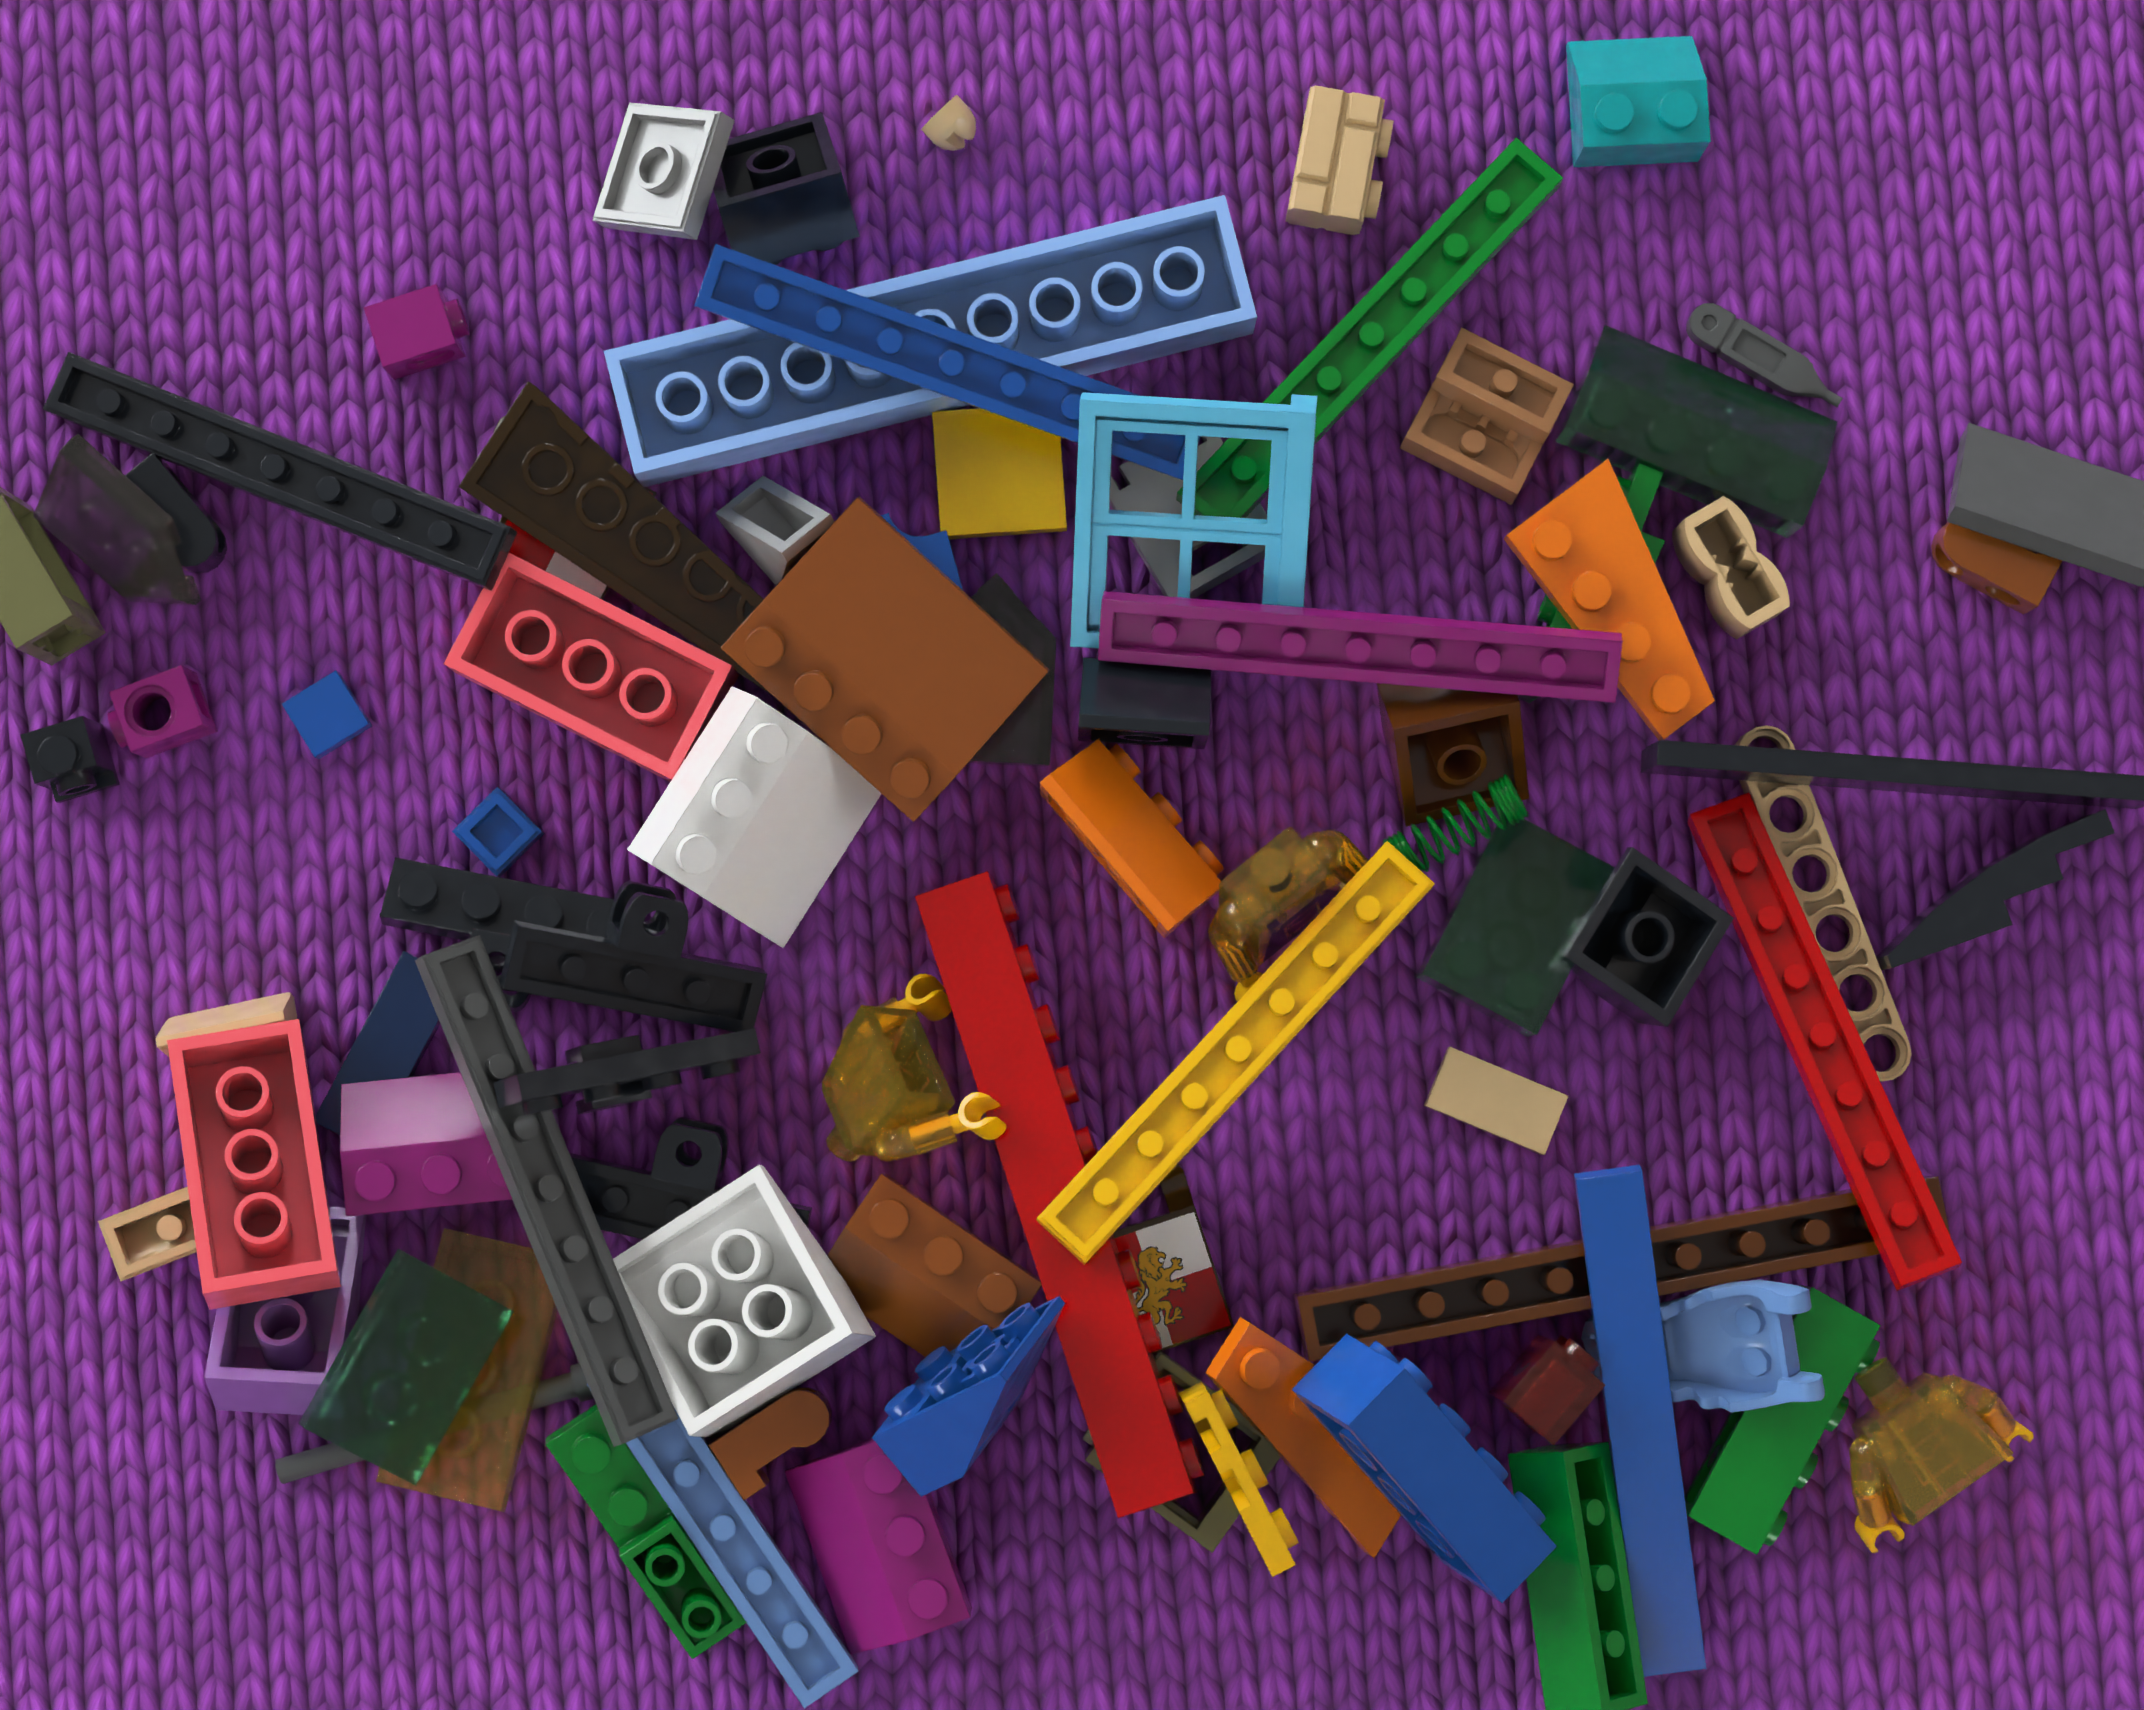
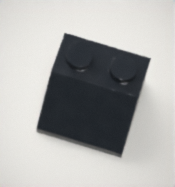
(784, 191)
(1144, 704)
(1645, 940)

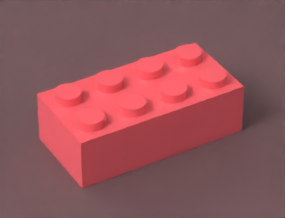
(590, 667)
(253, 1164)

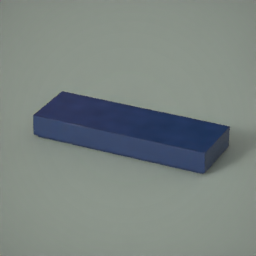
(390, 1039)

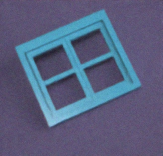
(1289, 494)

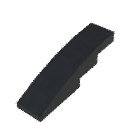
(1978, 901)

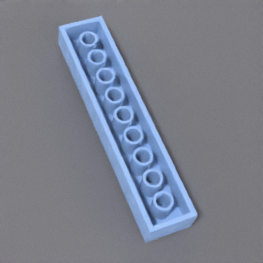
(1067, 300)

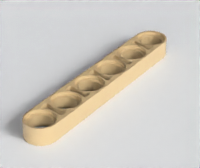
(1832, 899)

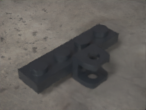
(475, 904)
(636, 966)
(623, 1073)
(642, 1200)

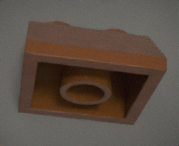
(1449, 745)

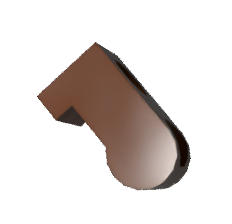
(1994, 566)
(789, 1422)

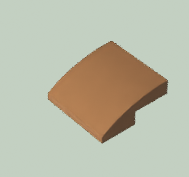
(1486, 416)

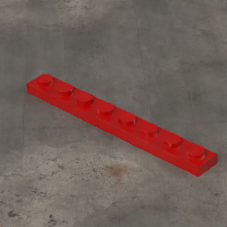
(1824, 1043)

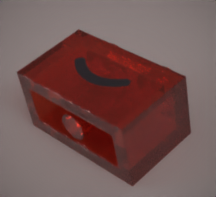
(1549, 1386)

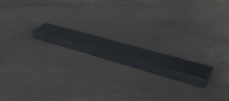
(281, 471)
(1893, 774)

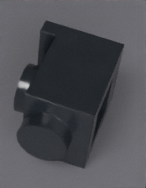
(70, 758)

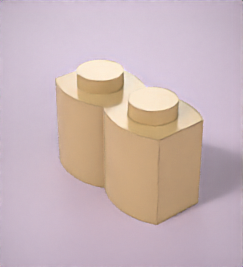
(1738, 581)

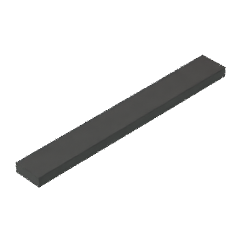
(547, 1195)

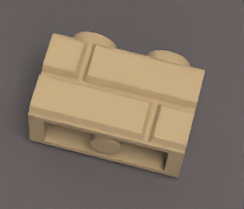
(1337, 160)

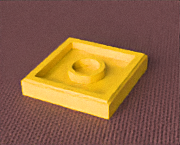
(996, 476)

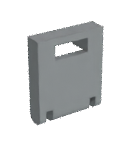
(1157, 493)

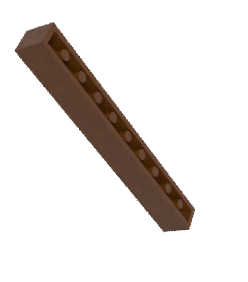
(1555, 1277)

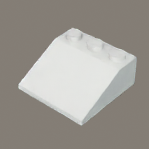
(756, 816)
(738, 1304)

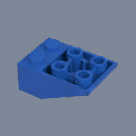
(964, 1397)

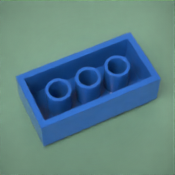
(1426, 1465)

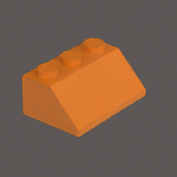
(1133, 835)

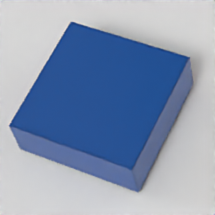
(327, 714)
(498, 832)

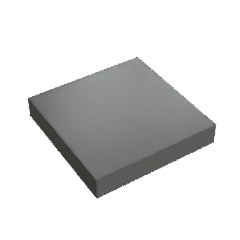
(663, 170)

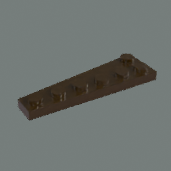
(598, 516)

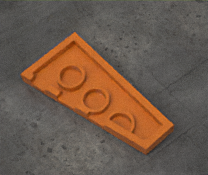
(1603, 579)
(1258, 1381)

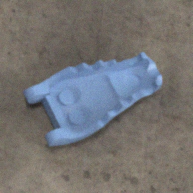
(1733, 1346)

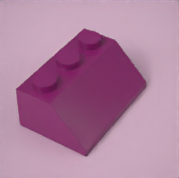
(414, 1146)
(877, 1548)

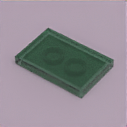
(406, 1367)

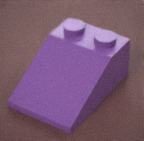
(280, 1349)

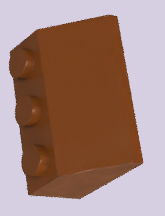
(925, 1271)

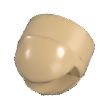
(951, 125)

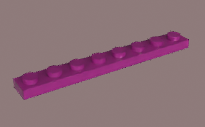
(1360, 646)

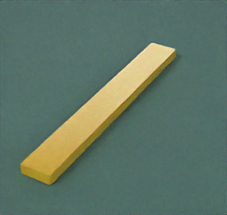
(1234, 1053)

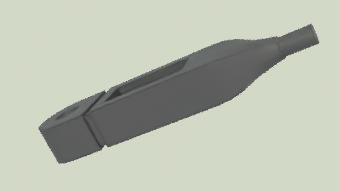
(1756, 353)

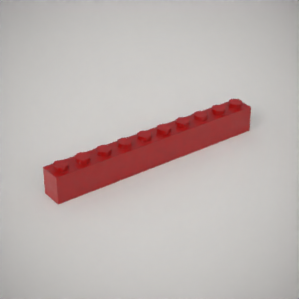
(1041, 1153)

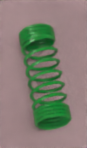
(1504, 798)

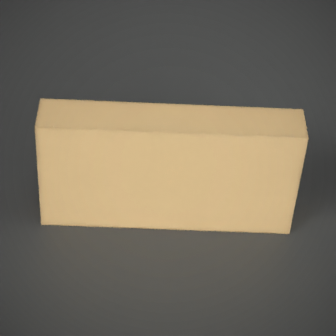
(1496, 1100)

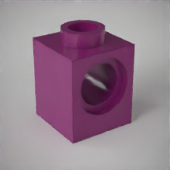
(417, 331)
(188, 718)

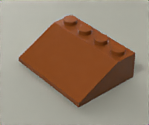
(885, 659)

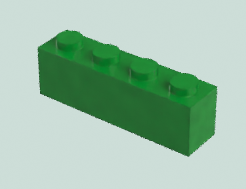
(1772, 1447)
(1583, 1586)

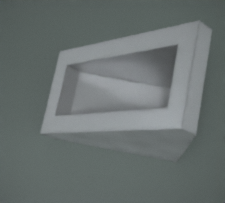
(774, 526)

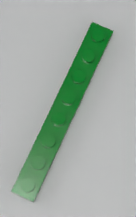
(1387, 319)

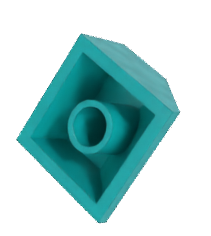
(1637, 101)

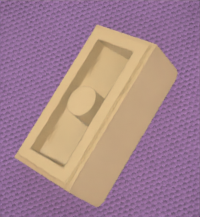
(228, 1017)
(150, 1234)

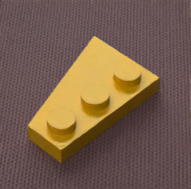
(1241, 1476)

